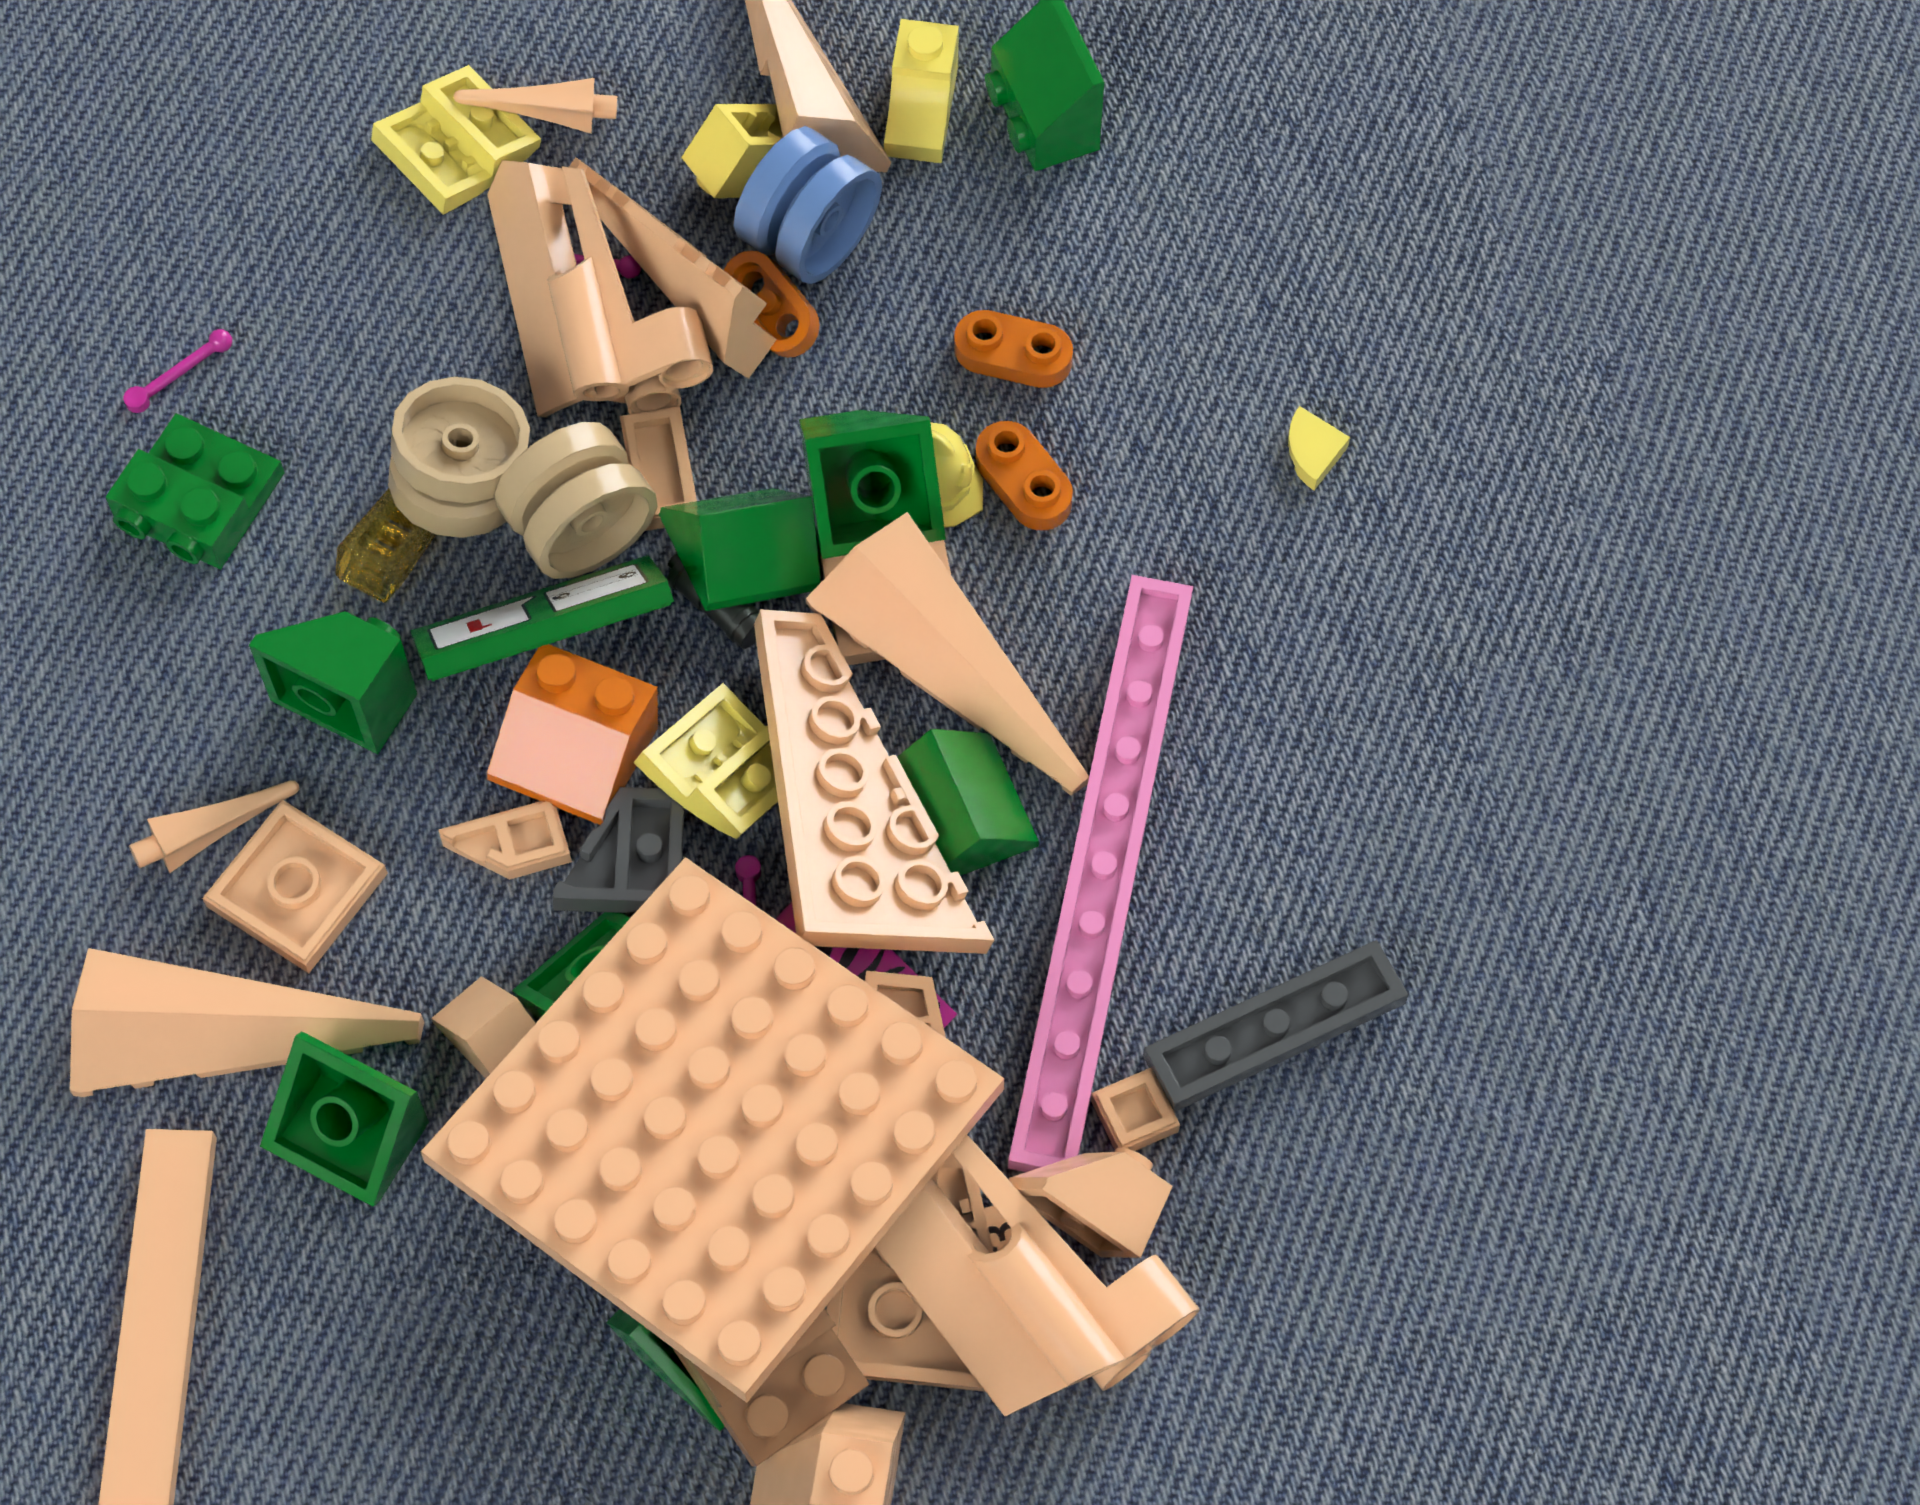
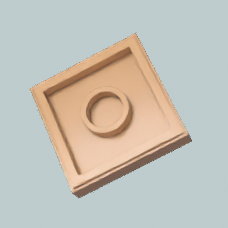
(295, 886)

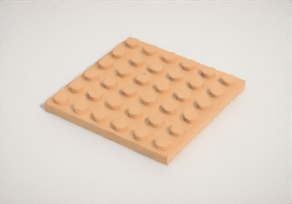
(714, 1126)

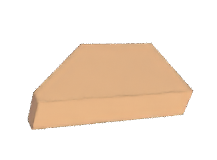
(512, 840)

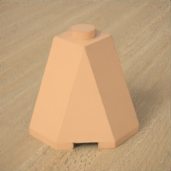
(837, 1461)

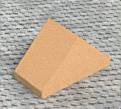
(484, 1024)

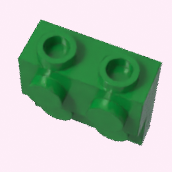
(193, 491)

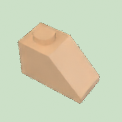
(1099, 1199)

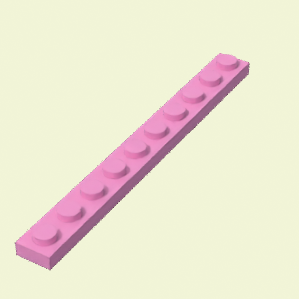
(1101, 876)

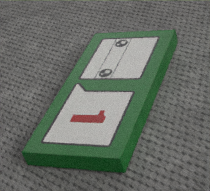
(541, 617)

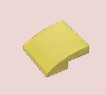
(453, 146)
(716, 763)

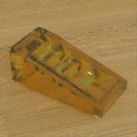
(373, 566)

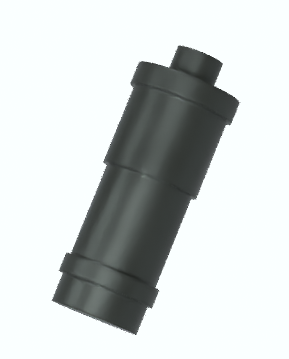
(734, 621)

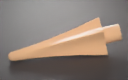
(563, 103)
(186, 833)

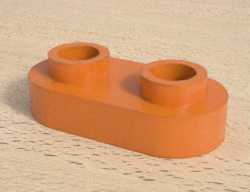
(783, 302)
(1011, 350)
(1021, 471)

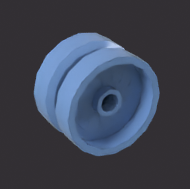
(807, 204)

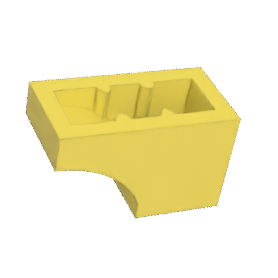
(921, 90)
(732, 146)

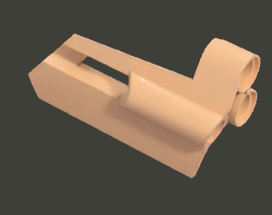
(577, 317)
(1034, 1309)

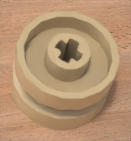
(450, 452)
(575, 500)

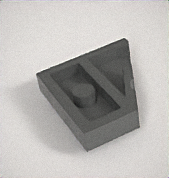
(625, 854)

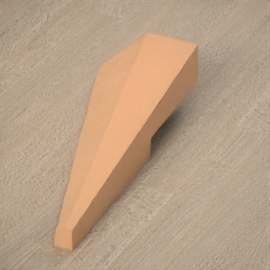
(806, 83)
(686, 276)
(914, 615)
(168, 1021)

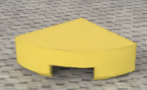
(1314, 446)

